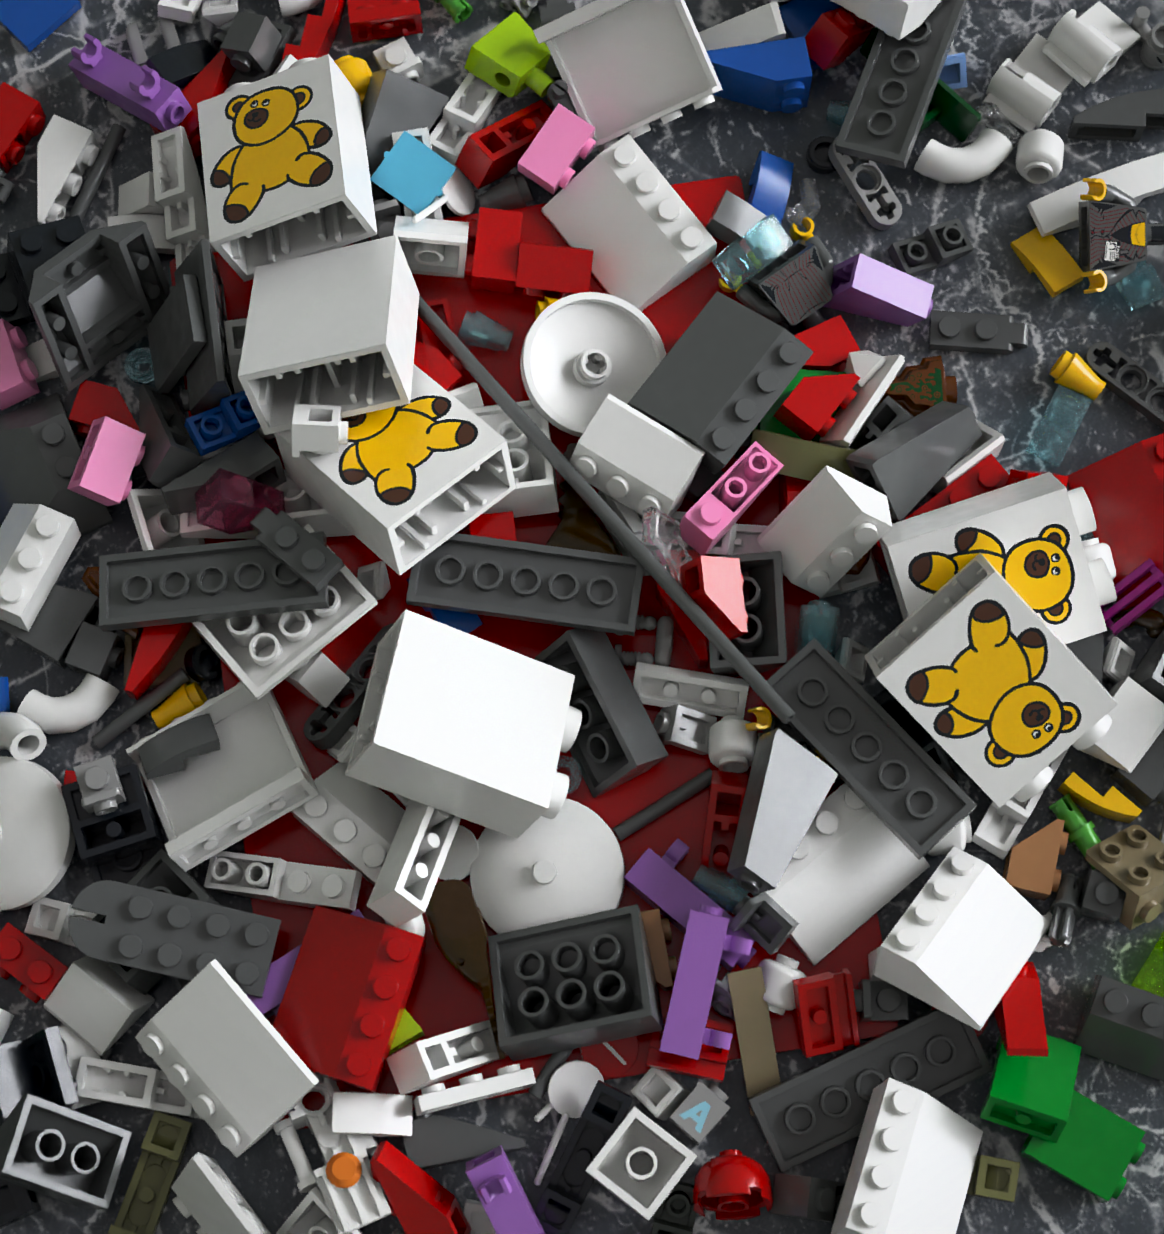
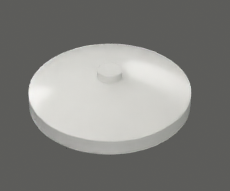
(585, 352)
(33, 833)
(549, 872)

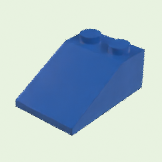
(765, 74)

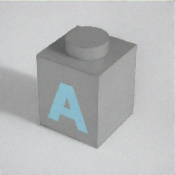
(700, 1111)

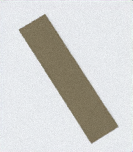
(753, 1030)

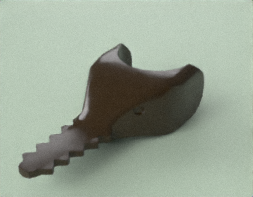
(578, 523)
(463, 939)

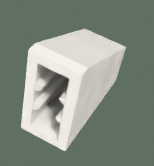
(752, 27)

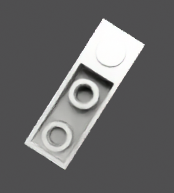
(61, 161)

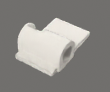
(1089, 44)
(1028, 86)

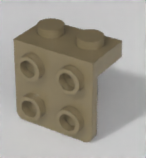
(1136, 865)

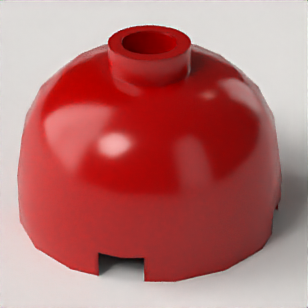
(732, 1187)

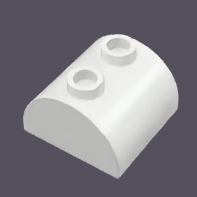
(641, 1163)

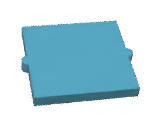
(413, 173)

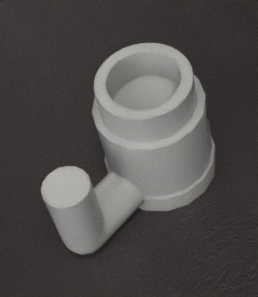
(1153, 39)

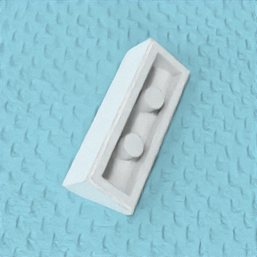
(858, 411)

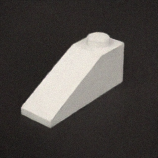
(443, 1057)

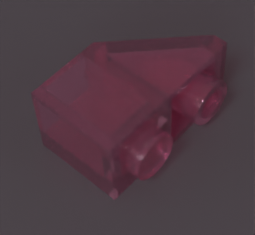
(232, 501)

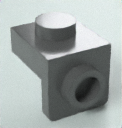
(763, 921)

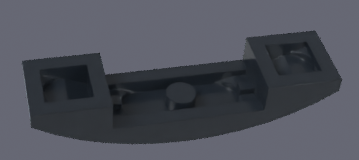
(570, 1180)

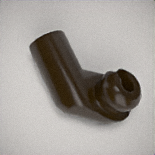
(1151, 620)

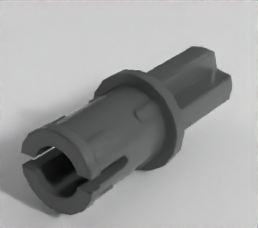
(1065, 910)

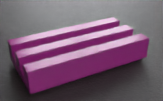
(1127, 582)

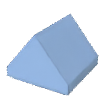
(954, 71)

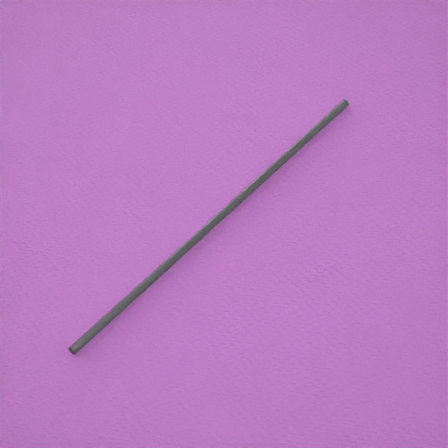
(605, 513)

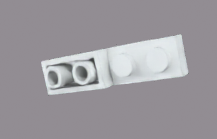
(283, 881)

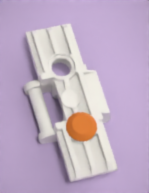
(346, 1178)

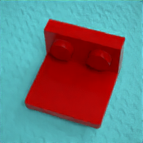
(383, 19)

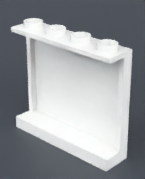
(630, 64)
(234, 788)

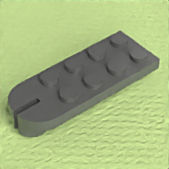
(173, 934)

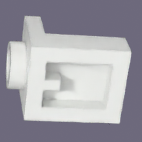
(400, 59)

